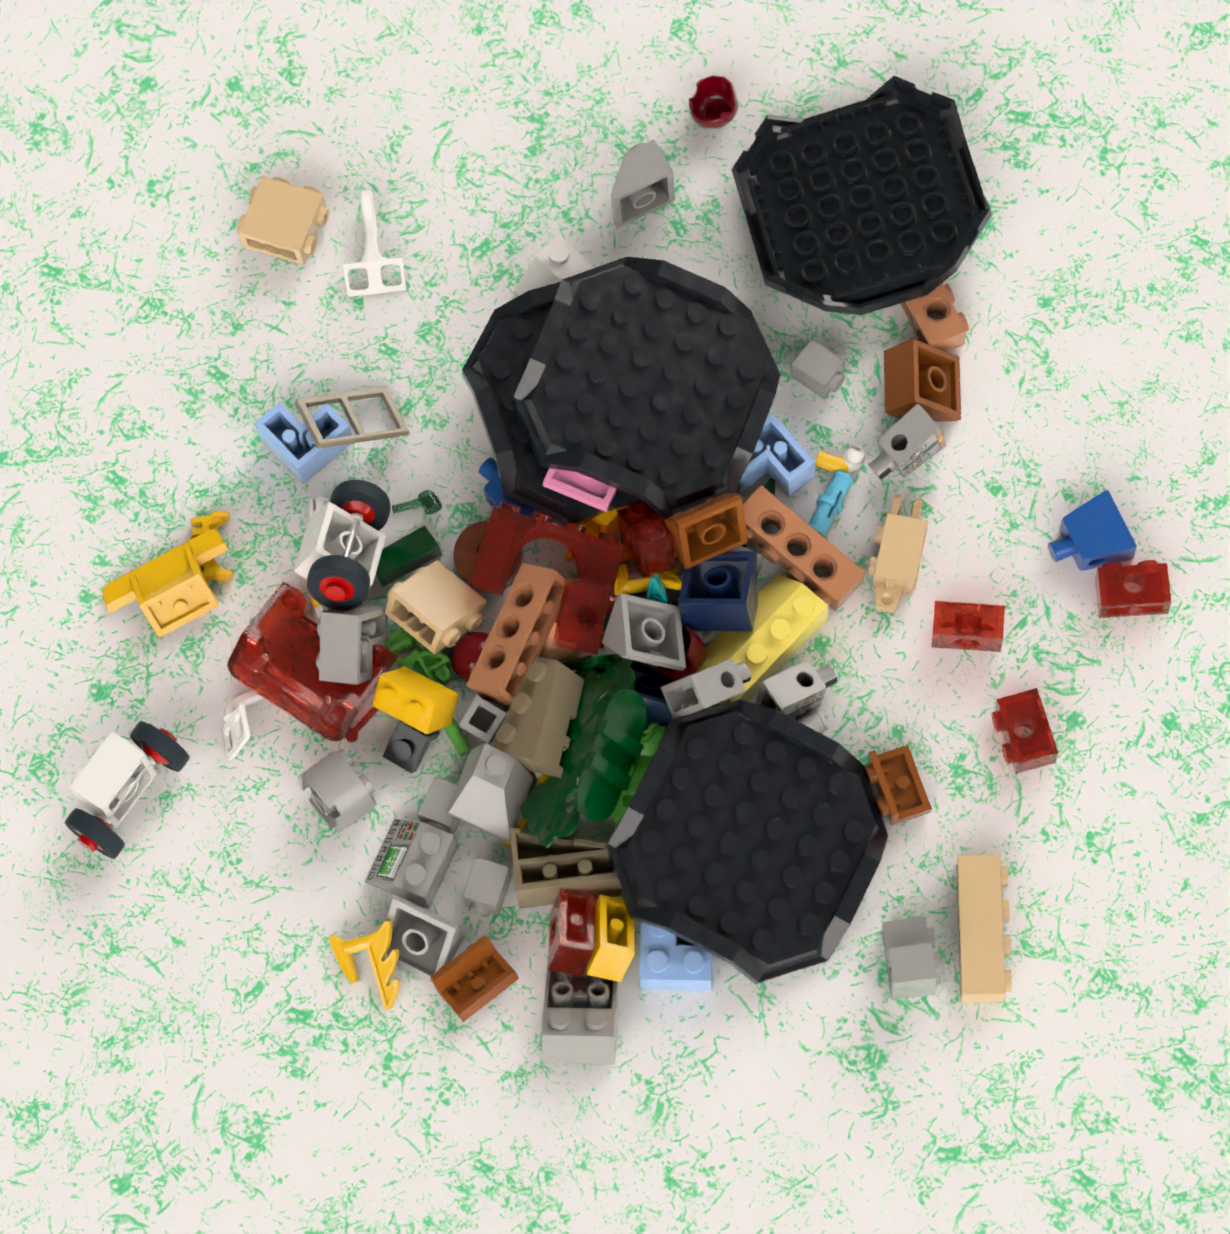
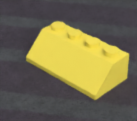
(783, 623)

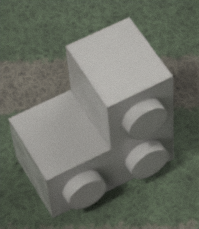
(348, 643)
(910, 958)

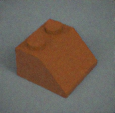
(922, 376)
(708, 529)

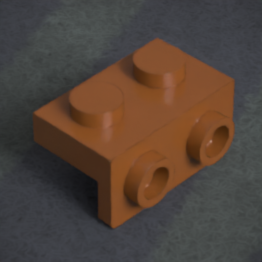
(898, 784)
(473, 978)

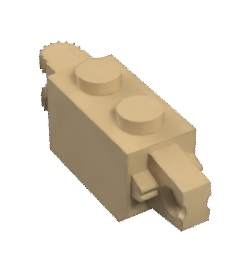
(899, 555)

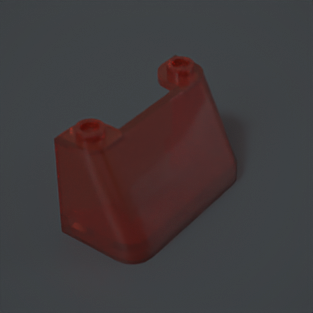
(279, 663)

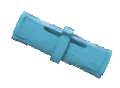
(831, 502)

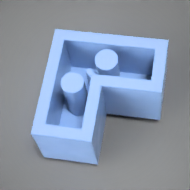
(294, 443)
(780, 457)
(670, 965)

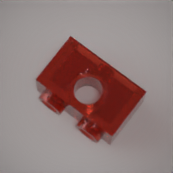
(646, 539)
(1117, 601)
(968, 626)
(568, 631)
(1027, 711)
(571, 932)

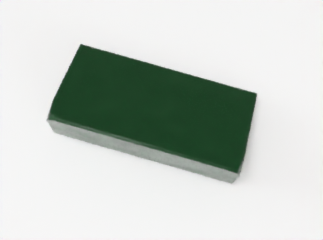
(406, 555)

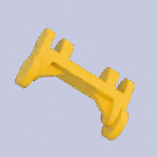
(211, 569)

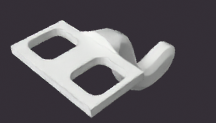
(372, 259)
(234, 709)

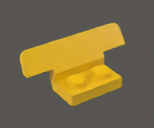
(170, 586)

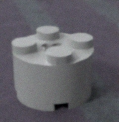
(337, 790)

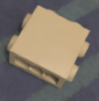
(283, 220)
(435, 607)

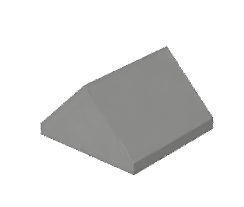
(646, 632)
(422, 938)

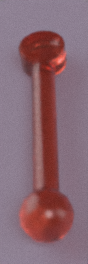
(352, 734)

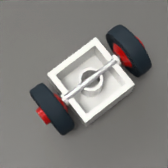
(344, 545)
(116, 781)

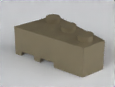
(540, 717)
(565, 865)

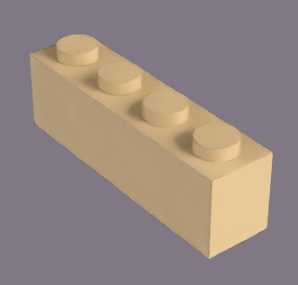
(981, 928)

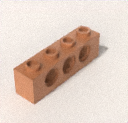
(942, 333)
(845, 576)
(518, 633)

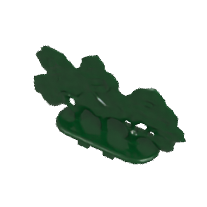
(598, 753)

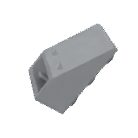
(579, 1019)

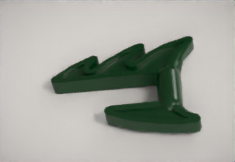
(590, 662)

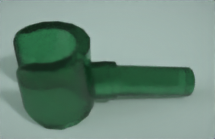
(426, 500)

